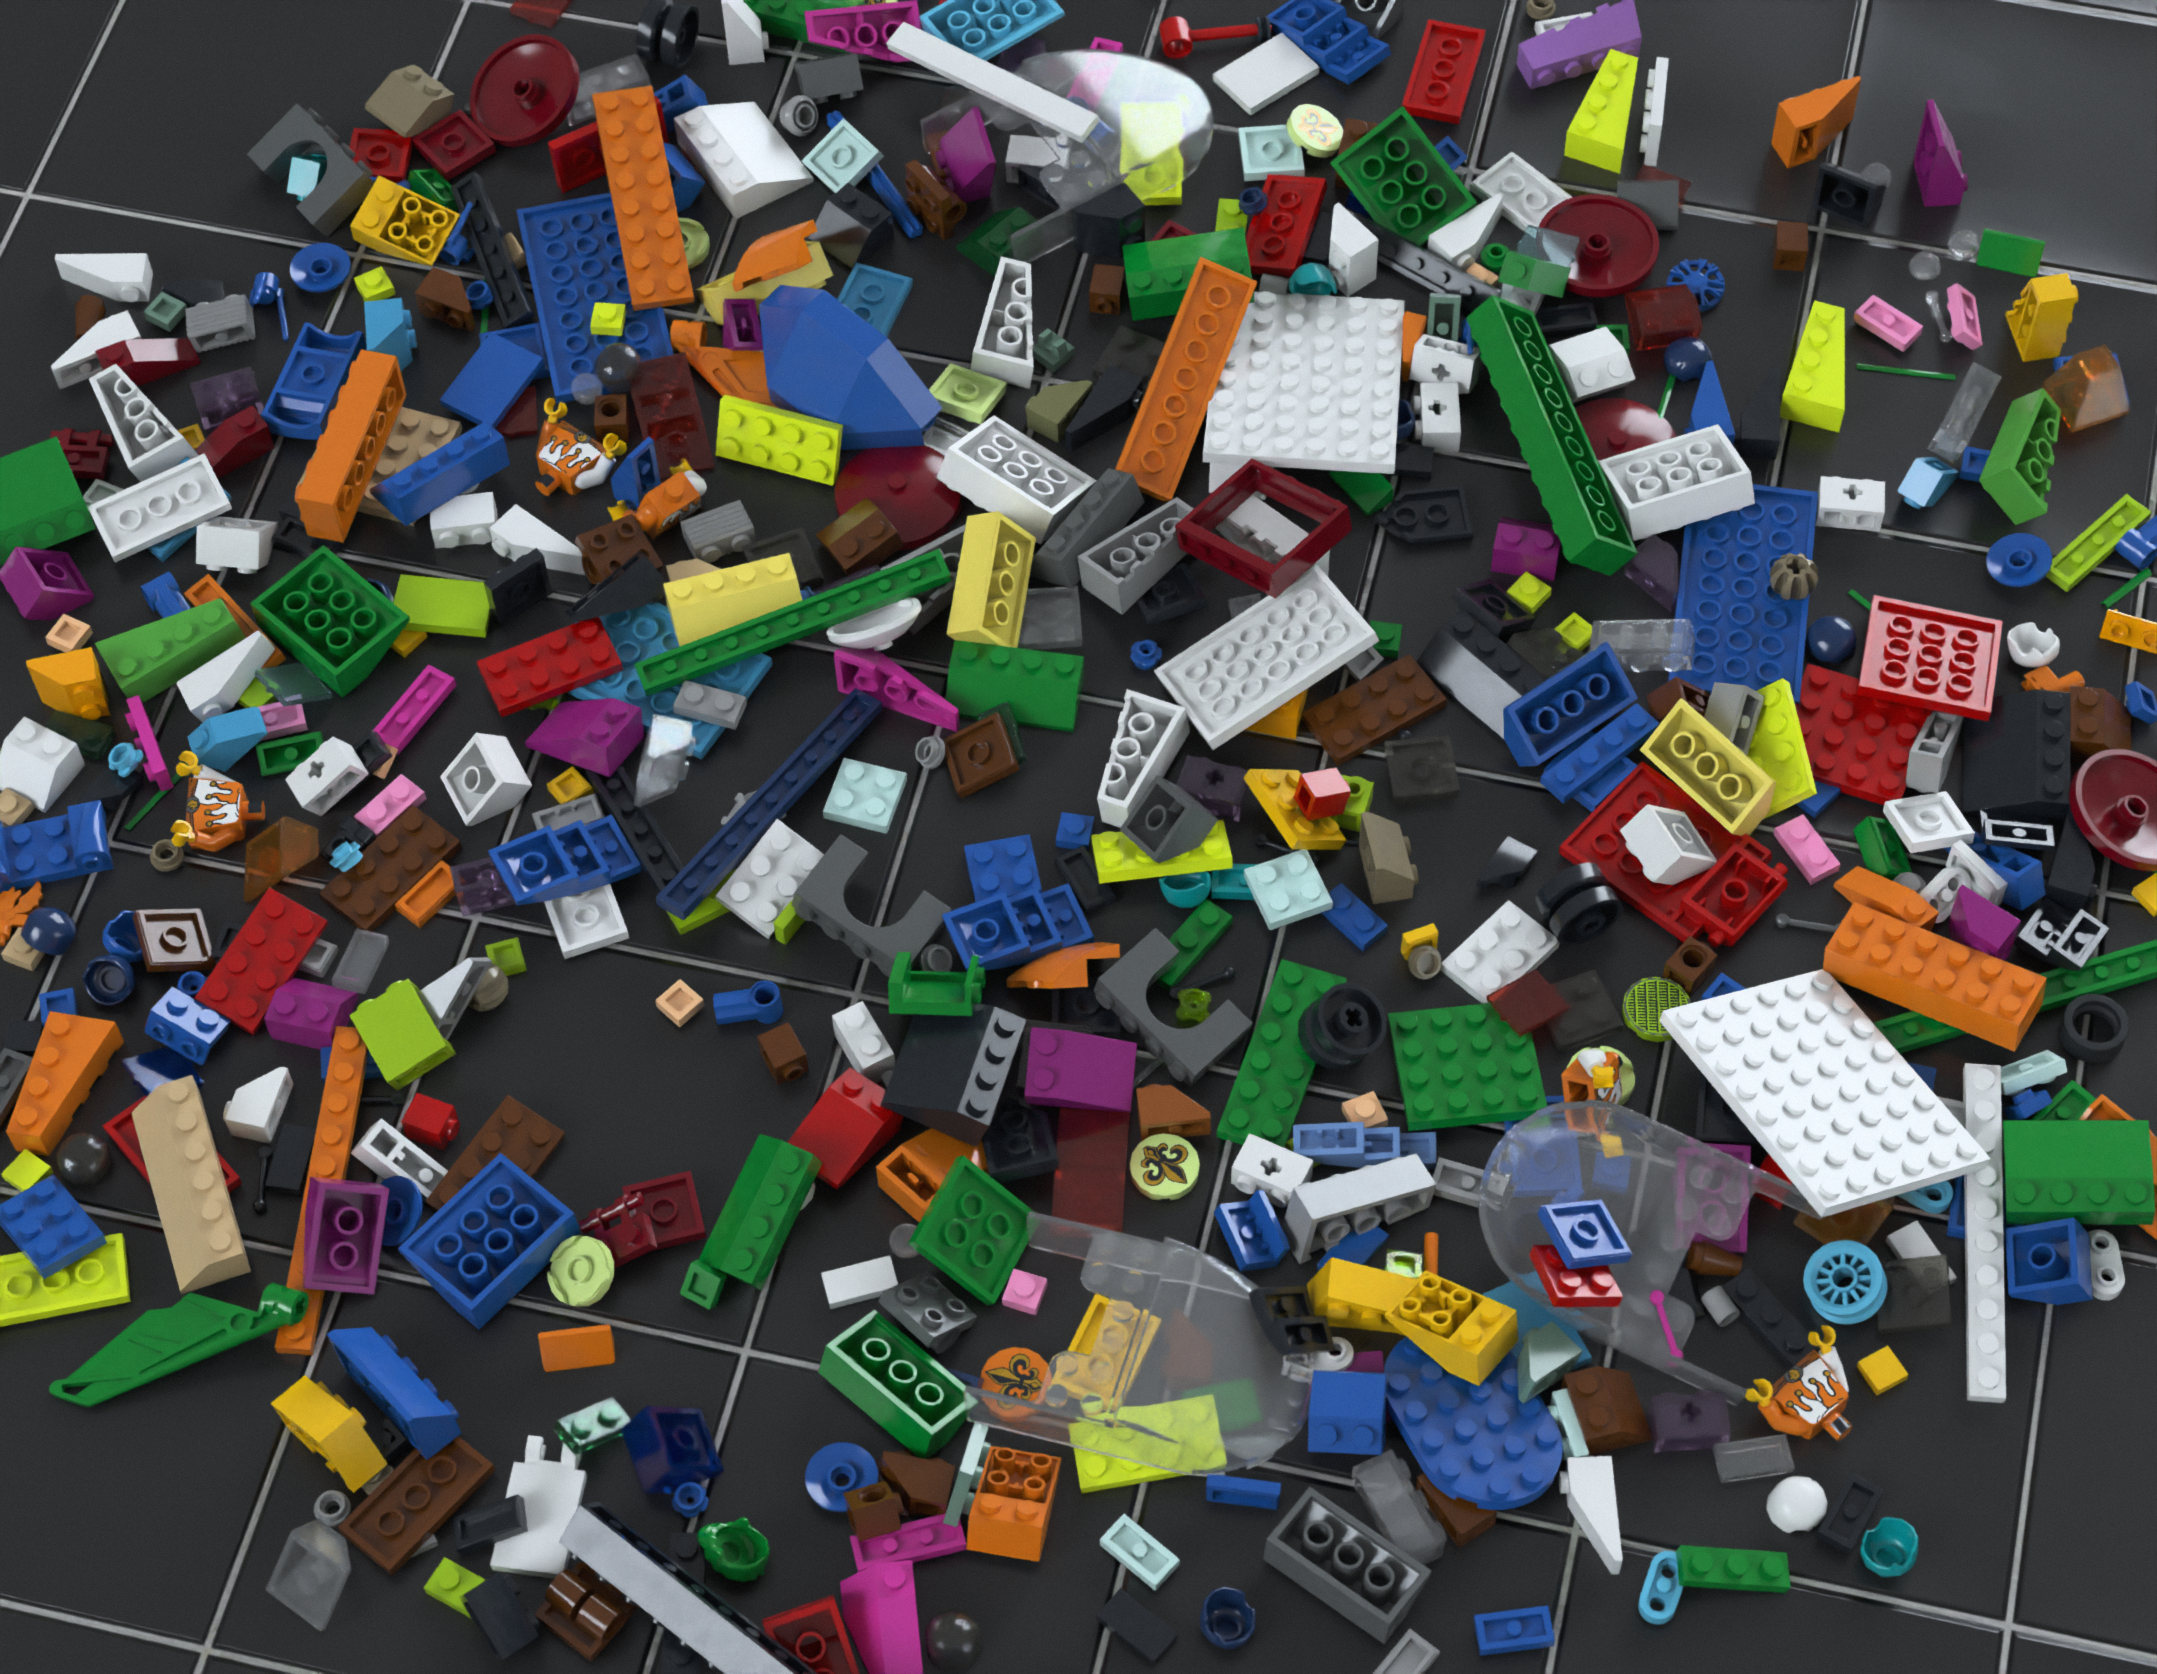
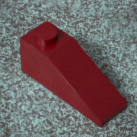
(149, 358)
(236, 442)

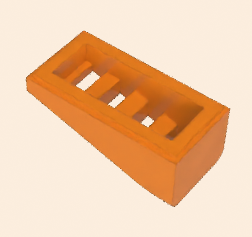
(1413, 328)

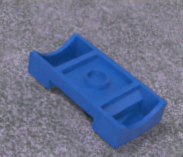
(311, 382)
(55, 847)

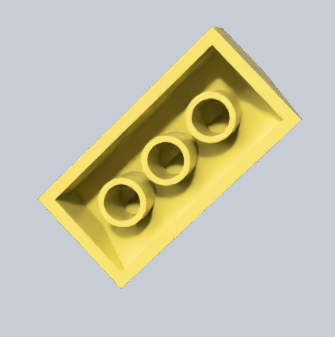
(808, 276)
(991, 581)
(730, 596)
(1711, 769)

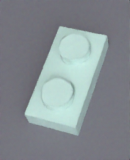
(2030, 1071)
(1567, 1422)
(1139, 1552)

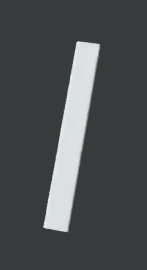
(993, 82)

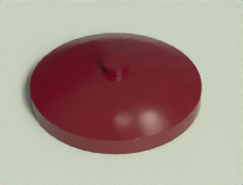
(524, 90)
(1614, 246)
(1621, 426)
(903, 488)
(2117, 806)

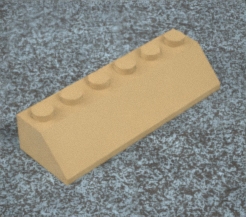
(189, 1186)

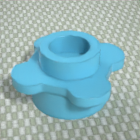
(124, 758)
(346, 856)

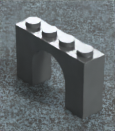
(344, 181)
(822, 901)
(1185, 1051)

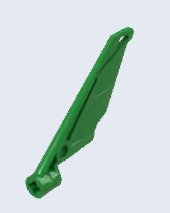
(177, 1338)

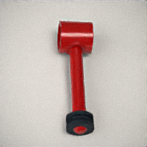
(1178, 37)

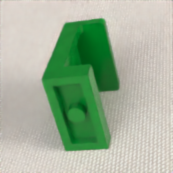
(934, 991)

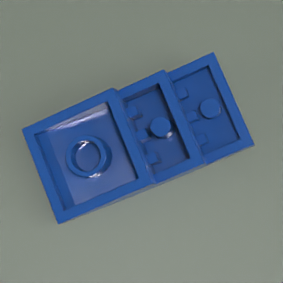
(1329, 37)
(564, 861)
(1017, 927)

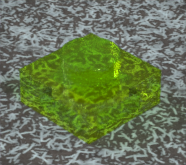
(1403, 1263)

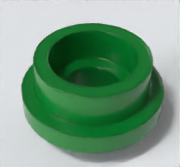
(1493, 256)

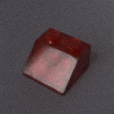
(1662, 315)

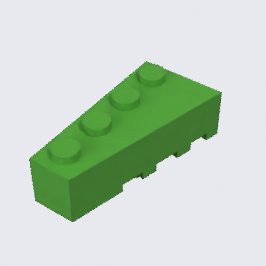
(2022, 455)
(169, 649)

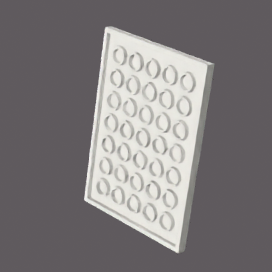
(1310, 385)
(1824, 1092)

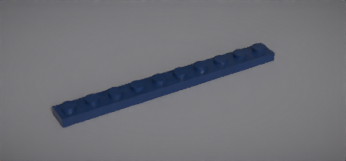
(768, 804)

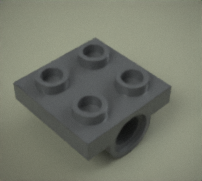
(928, 1311)

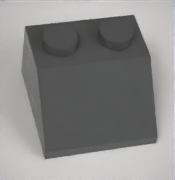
(829, 77)
(1167, 821)

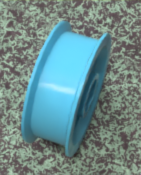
(1818, 1267)

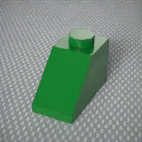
(1534, 274)

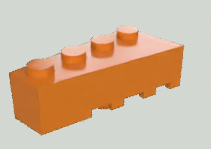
(63, 1069)

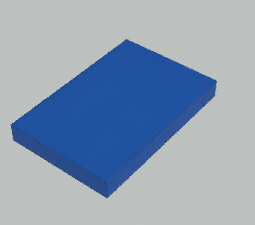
(491, 381)

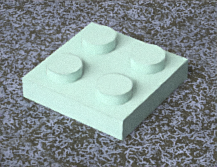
(1269, 151)
(842, 157)
(865, 795)
(1288, 889)

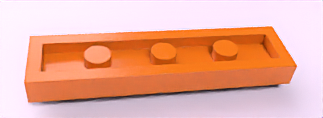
(208, 590)

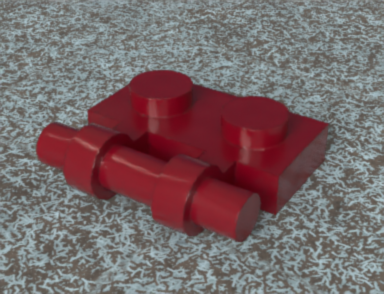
(87, 460)
(628, 1238)

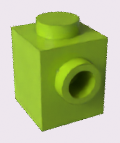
(1358, 802)

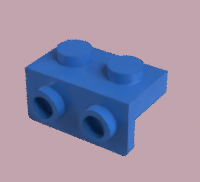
(186, 1025)
(1253, 1232)

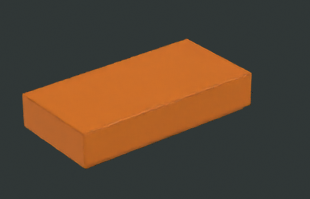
(427, 895)

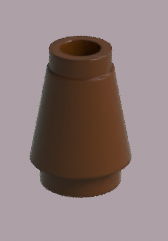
(87, 313)
(1711, 1259)

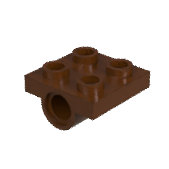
(933, 199)
(611, 546)
(584, 1610)

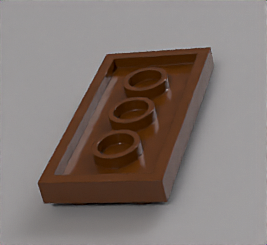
(1373, 709)
(389, 869)
(510, 1130)
(415, 1503)

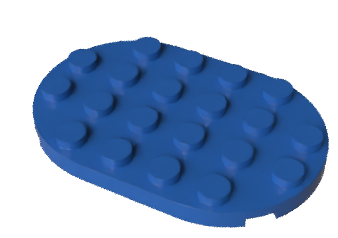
(1471, 1436)

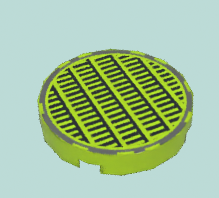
(1645, 1004)

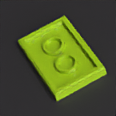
(443, 605)

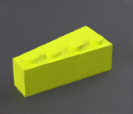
(1602, 119)
(1817, 376)

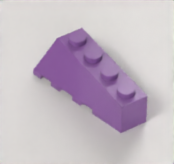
(1580, 45)

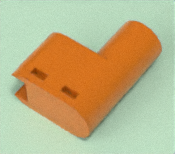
(2044, 679)

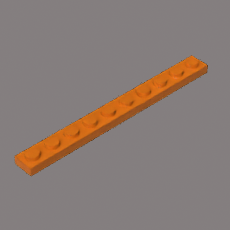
(328, 1160)

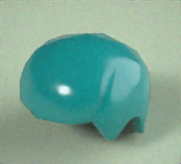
(1312, 280)
(1186, 889)
(1890, 1547)

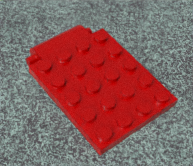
(1716, 901)

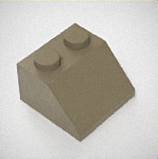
(410, 101)
(1386, 859)

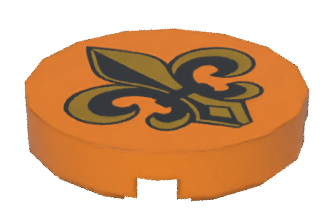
(1015, 1373)

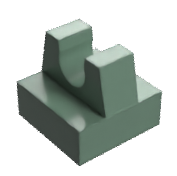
(1052, 350)

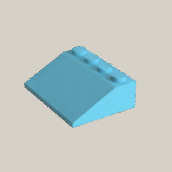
(988, 25)

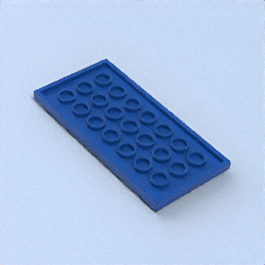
(571, 265)
(1725, 589)

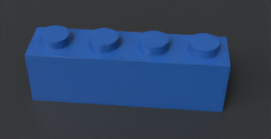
(443, 474)
(1566, 706)
(396, 1388)

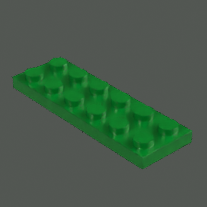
(1275, 1065)

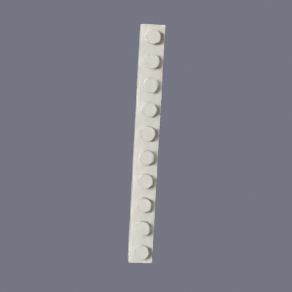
(1984, 1238)

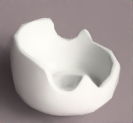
(2032, 647)
(1797, 1504)

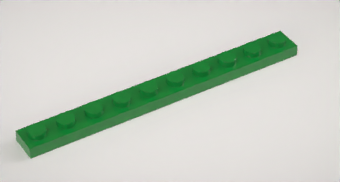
(793, 622)
(2062, 987)

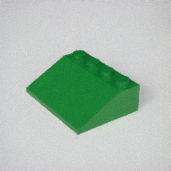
(1403, 179)
(1162, 268)
(39, 499)
(330, 620)
(2079, 1171)

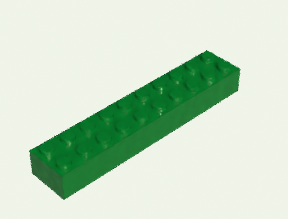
(1551, 436)

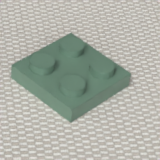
(968, 1475)

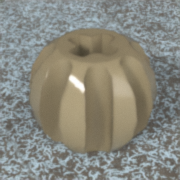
(1793, 576)
(490, 991)

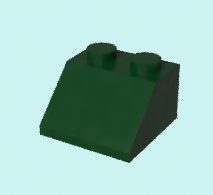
(993, 238)

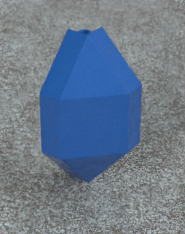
(841, 371)

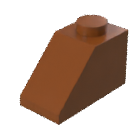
(1170, 1112)

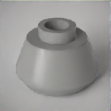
(799, 115)

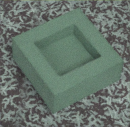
(165, 311)

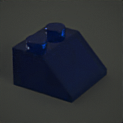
(671, 1448)

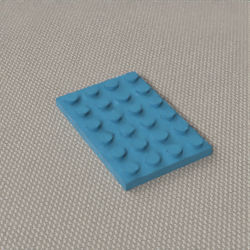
(647, 633)

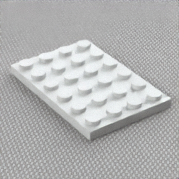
(1266, 656)

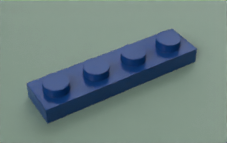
(1599, 753)

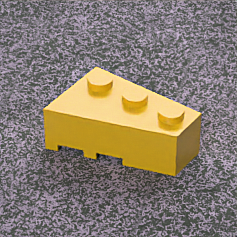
(2042, 316)
(1356, 1295)
(331, 1429)

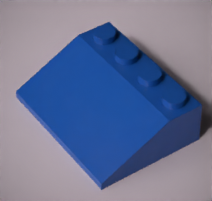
(490, 1240)

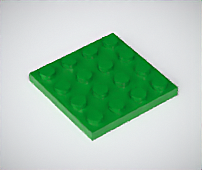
(1463, 1067)

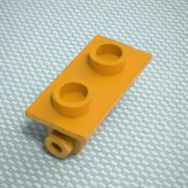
(2130, 631)

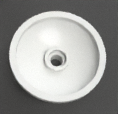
(876, 627)

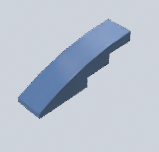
(1357, 1146)

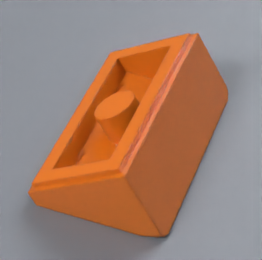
(577, 1348)

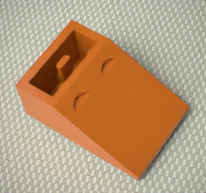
(1813, 121)
(919, 1167)
(1013, 1503)

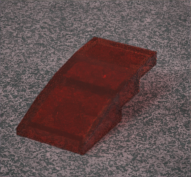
(671, 414)
(1091, 1167)

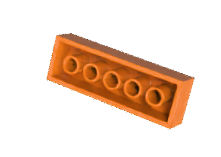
(351, 445)
(1934, 976)

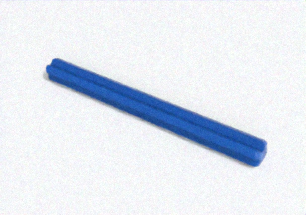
(887, 191)

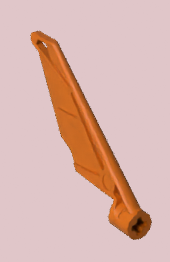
(728, 371)

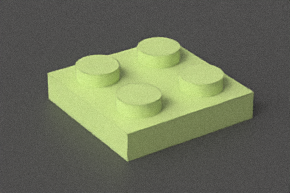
(967, 393)

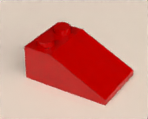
(846, 1127)
(814, 1636)

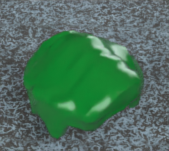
(735, 1549)

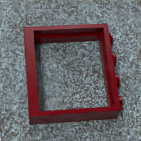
(1197, 539)

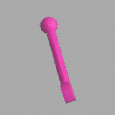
(1657, 1298)

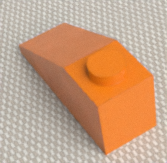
(1886, 897)

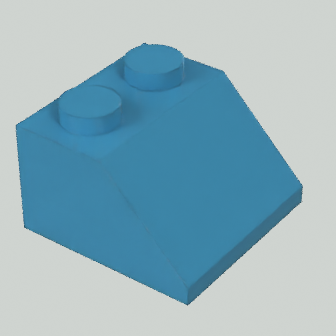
(389, 330)

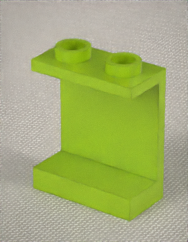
(401, 1034)

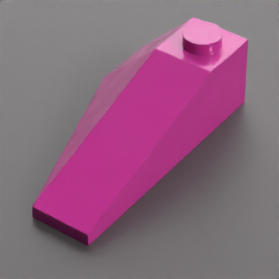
(862, 28)
(892, 686)
(883, 1617)

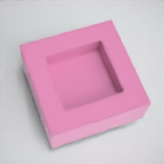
(1024, 1291)

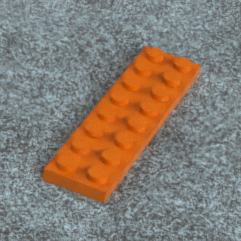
(642, 198)
(1185, 378)

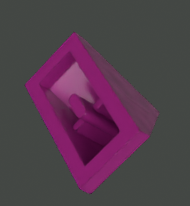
(741, 325)

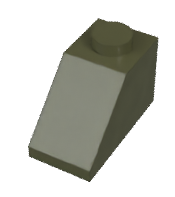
(1056, 407)

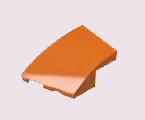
(774, 255)
(1062, 967)

